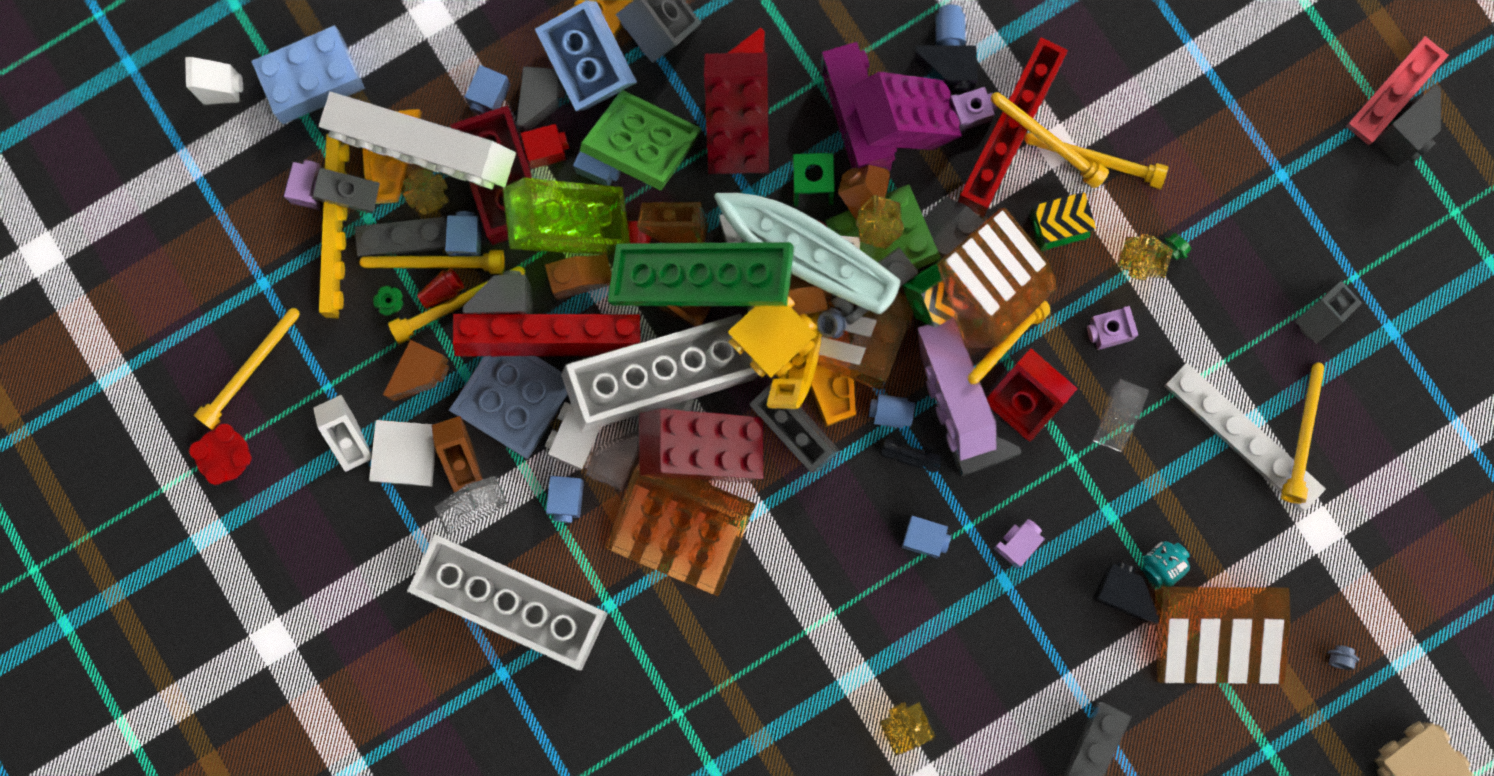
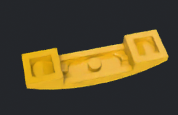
(794, 385)

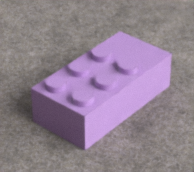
(959, 403)

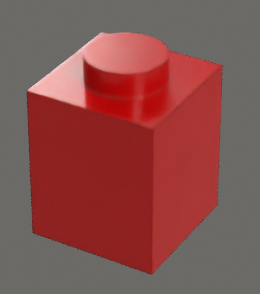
(544, 146)

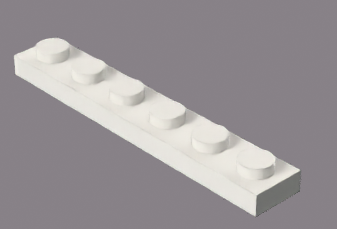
(1238, 431)

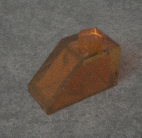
(673, 221)

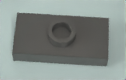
(346, 190)

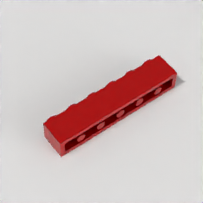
(1008, 133)
(543, 334)

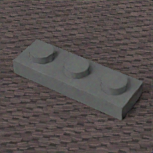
(401, 237)

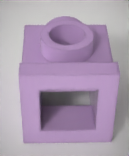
(973, 117)
(302, 184)
(1124, 323)
(1020, 543)

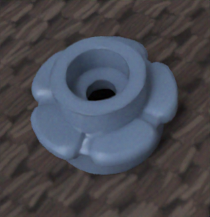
(826, 326)
(1343, 658)

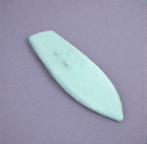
(818, 251)

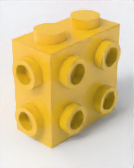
(773, 338)

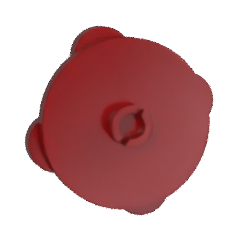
(221, 454)

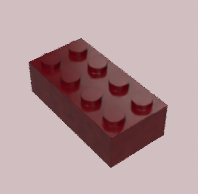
(736, 112)
(500, 128)
(700, 446)

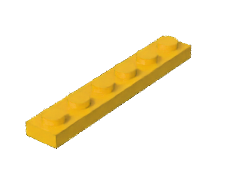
(332, 237)

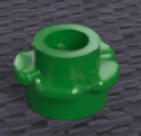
(1178, 245)
(388, 308)

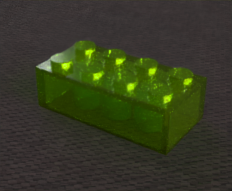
(565, 216)

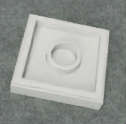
(403, 453)

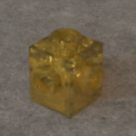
(429, 199)
(879, 222)
(1145, 257)
(906, 728)

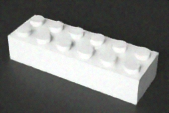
(416, 141)
(655, 374)
(507, 602)

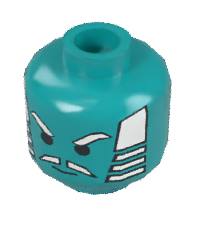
(1166, 564)

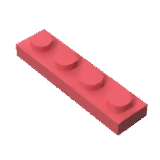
(1397, 90)

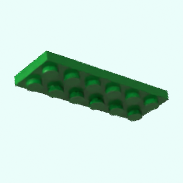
(701, 274)

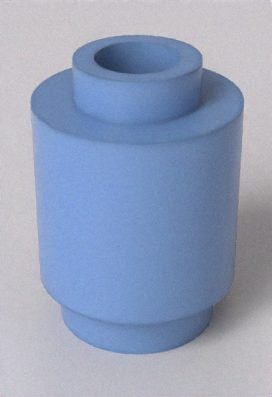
(950, 26)
(892, 411)

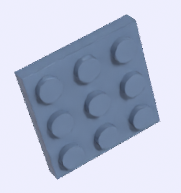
(512, 400)

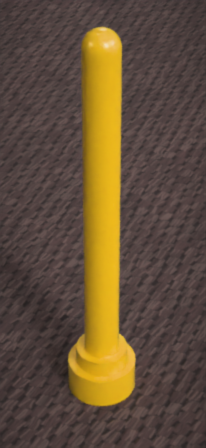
(1092, 172)
(1154, 174)
(492, 261)
(404, 328)
(997, 352)
(211, 413)
(1295, 488)

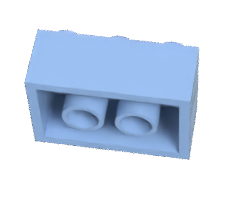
(585, 55)
(305, 72)

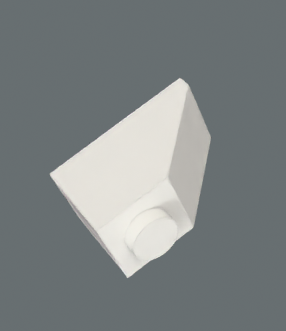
(213, 81)
(342, 433)

